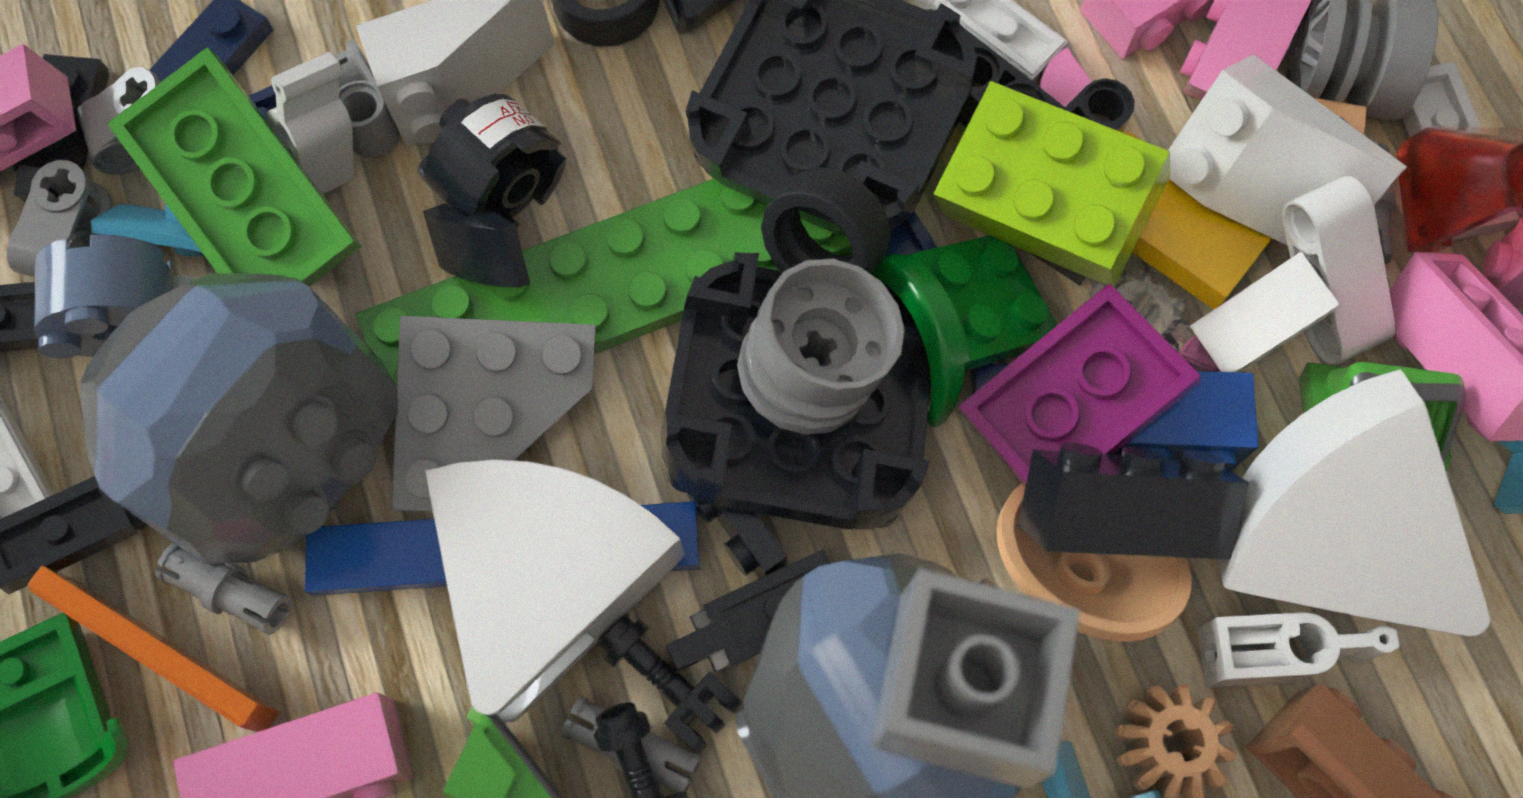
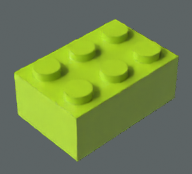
(1053, 183)

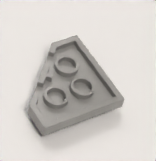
(480, 392)

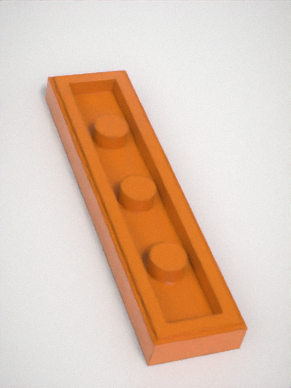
(153, 650)

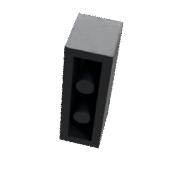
(1132, 503)

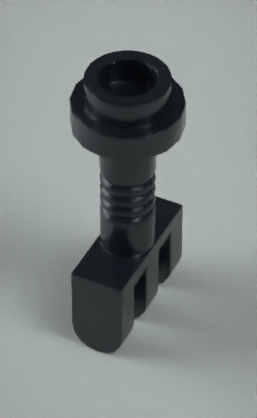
(626, 643)
(621, 731)

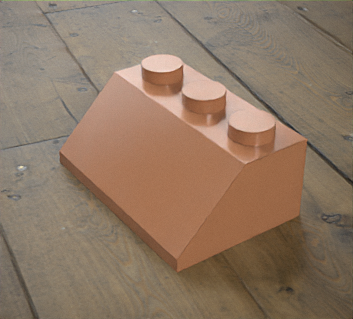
(1327, 752)

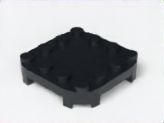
(834, 89)
(743, 462)

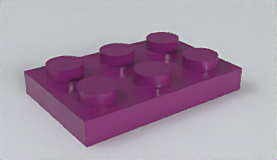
(1084, 383)

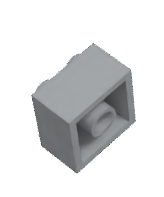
(977, 679)

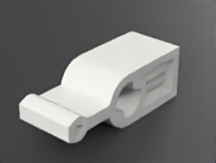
(315, 121)
(1259, 652)

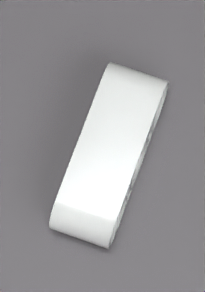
(1343, 243)

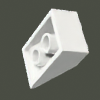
(450, 53)
(1266, 143)

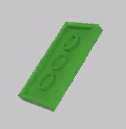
(231, 176)

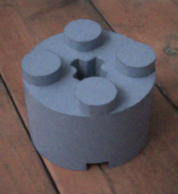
(92, 289)

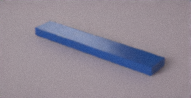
(410, 557)

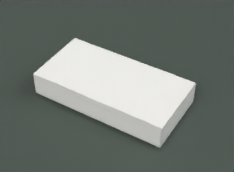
(1266, 315)

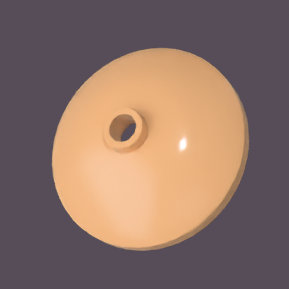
(1116, 594)

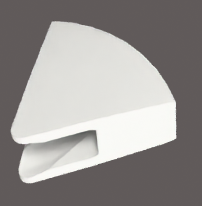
(1359, 516)
(538, 571)

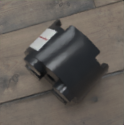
(492, 158)

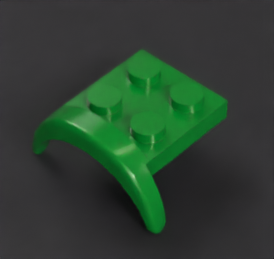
(969, 308)
(54, 715)

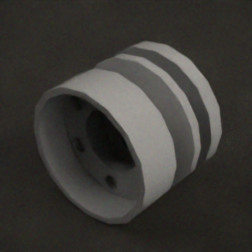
(1365, 52)
(819, 346)

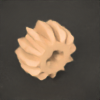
(1171, 716)

